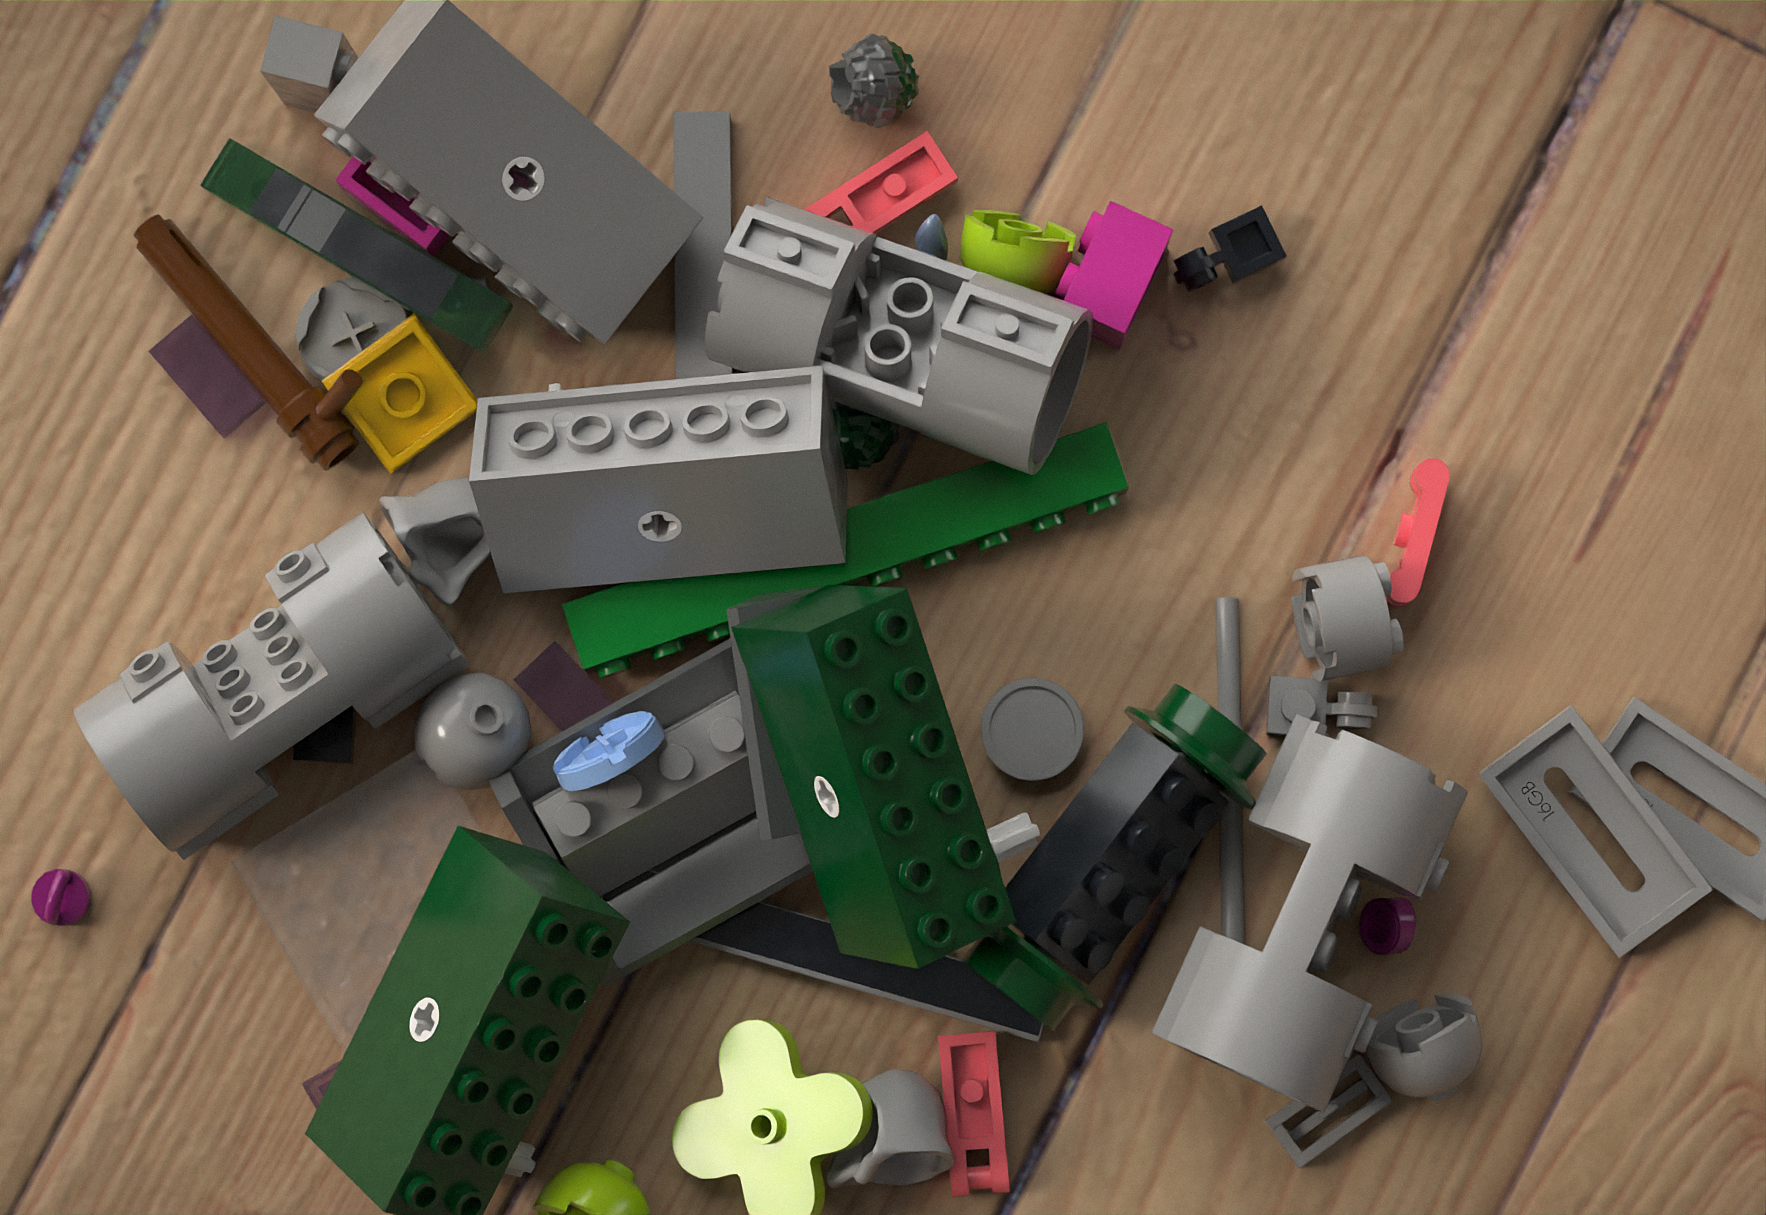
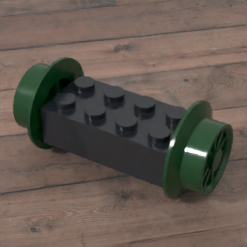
(1115, 852)

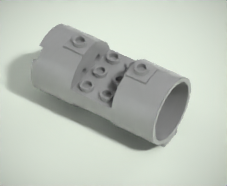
(900, 333)
(196, 737)
(1354, 816)

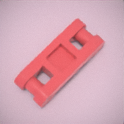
(1417, 531)

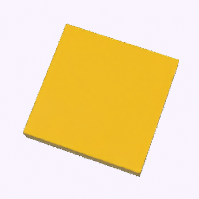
(406, 394)

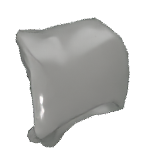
(439, 535)
(904, 1138)

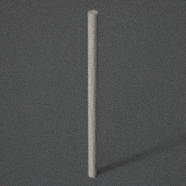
(1231, 817)

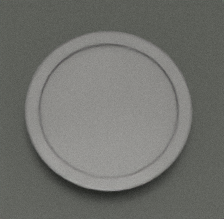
(1032, 729)

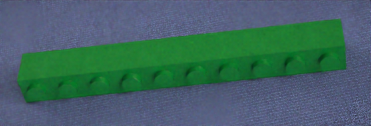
(880, 540)

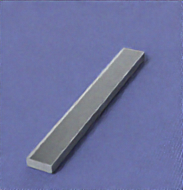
(810, 948)

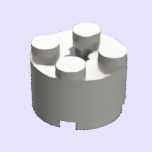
(1346, 617)

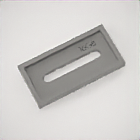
(1651, 738)
(1616, 912)

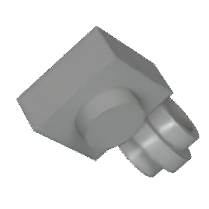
(1309, 699)

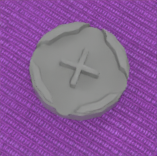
(342, 323)

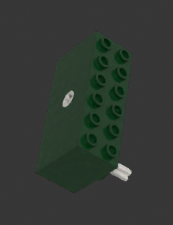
(878, 775)
(466, 1029)

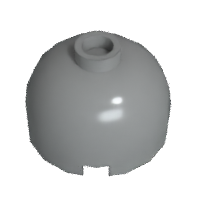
(471, 730)
(1427, 1048)

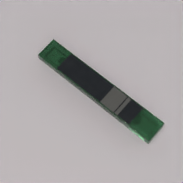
(357, 246)

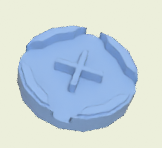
(622, 746)

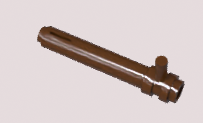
(300, 407)

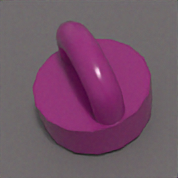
(61, 897)
(1388, 925)

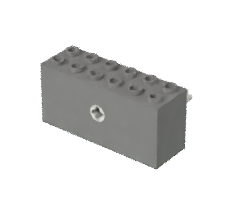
(506, 168)
(660, 479)

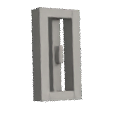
(1288, 1139)

